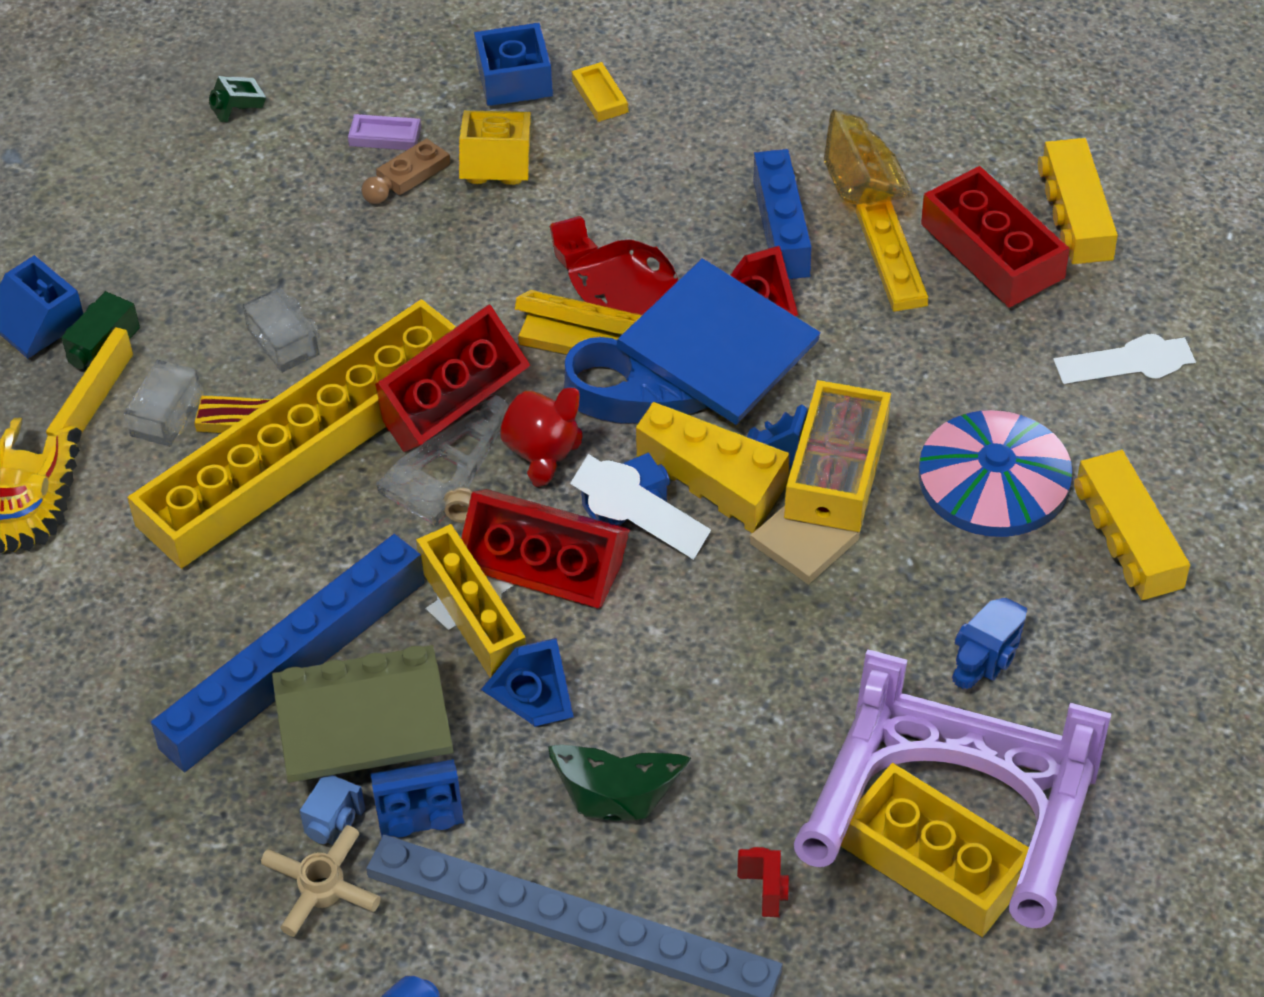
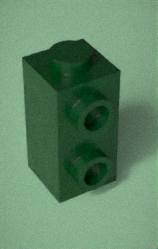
(93, 328)

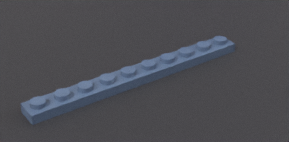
(574, 920)

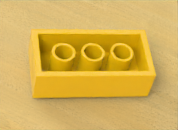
(936, 849)

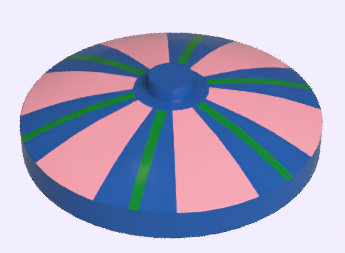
(995, 473)

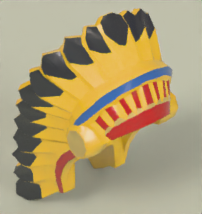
(34, 487)

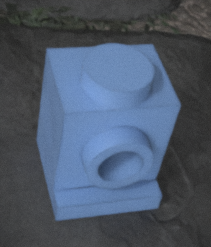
(331, 808)

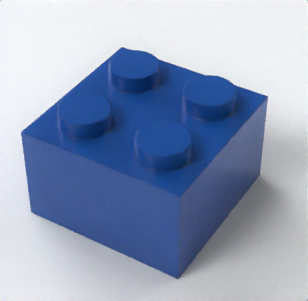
(513, 64)

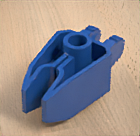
(988, 642)

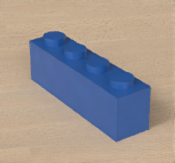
(782, 210)

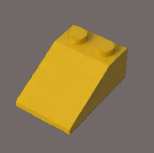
(494, 146)

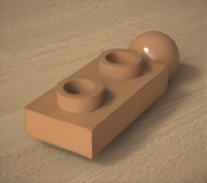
(405, 171)

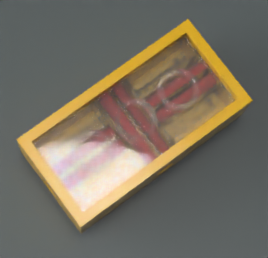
(837, 456)

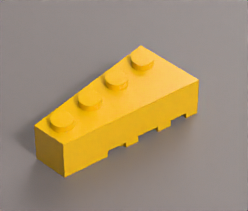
(715, 463)

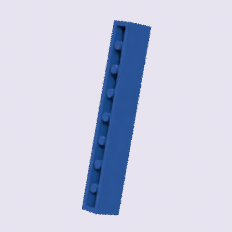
(302, 639)

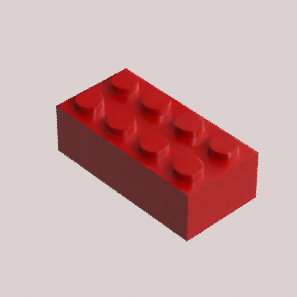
(994, 236)

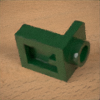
(237, 93)

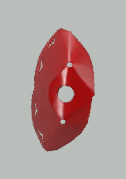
(623, 277)

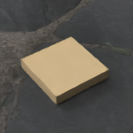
(802, 546)

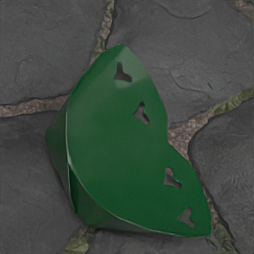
(617, 787)

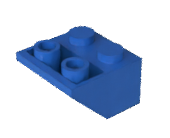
(36, 306)
(417, 798)

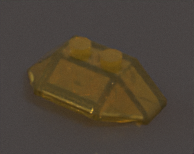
(862, 163)

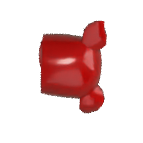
(542, 431)

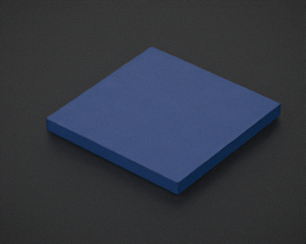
(718, 340)

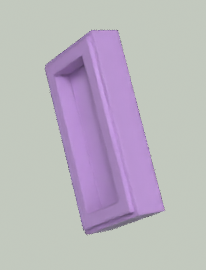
(384, 132)

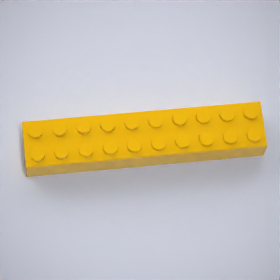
(280, 442)

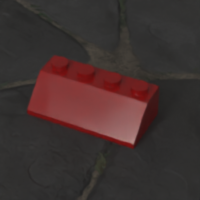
(448, 378)
(543, 547)

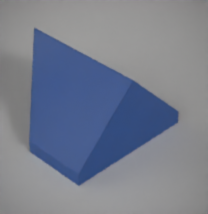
(784, 434)
(532, 683)

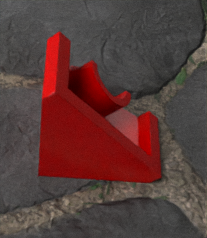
(768, 276)

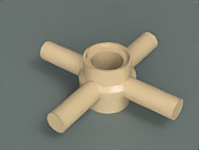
(320, 893)

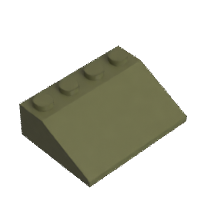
(361, 713)

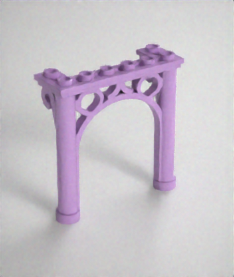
(968, 740)

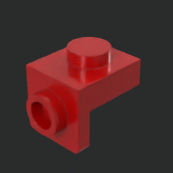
(571, 240)
(765, 865)

